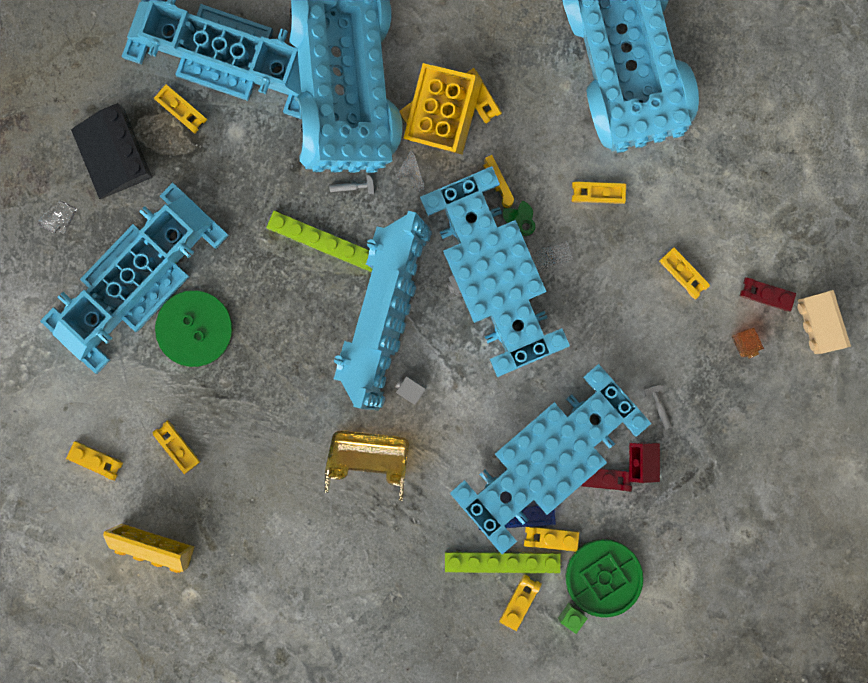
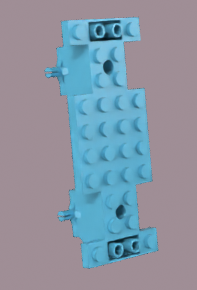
(217, 50)
(494, 271)
(132, 277)
(383, 312)
(550, 458)

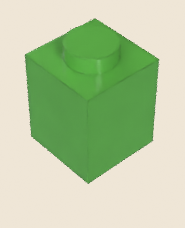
(572, 618)

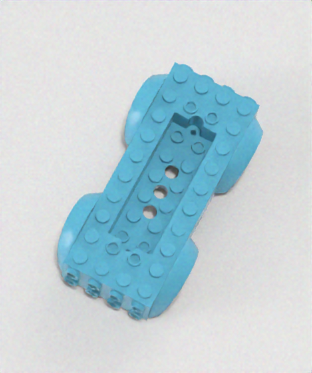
(638, 104)
(362, 124)

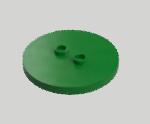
(193, 328)
(604, 578)

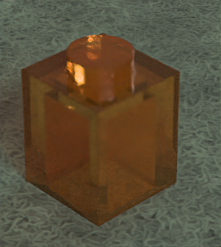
(748, 343)

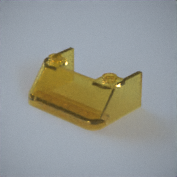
(367, 454)

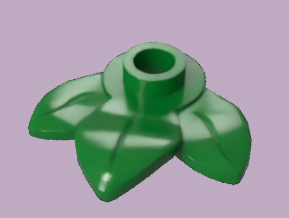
(522, 216)

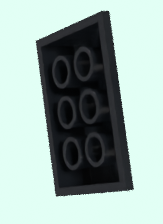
(111, 151)

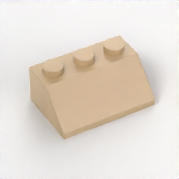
(823, 322)

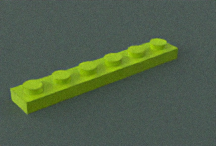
(319, 240)
(502, 563)

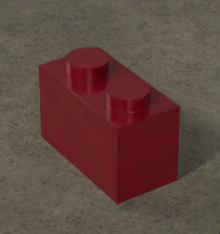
(644, 462)

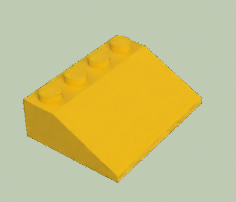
(442, 108)
(149, 547)

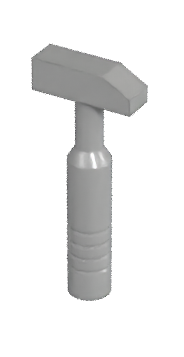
(353, 186)
(659, 405)

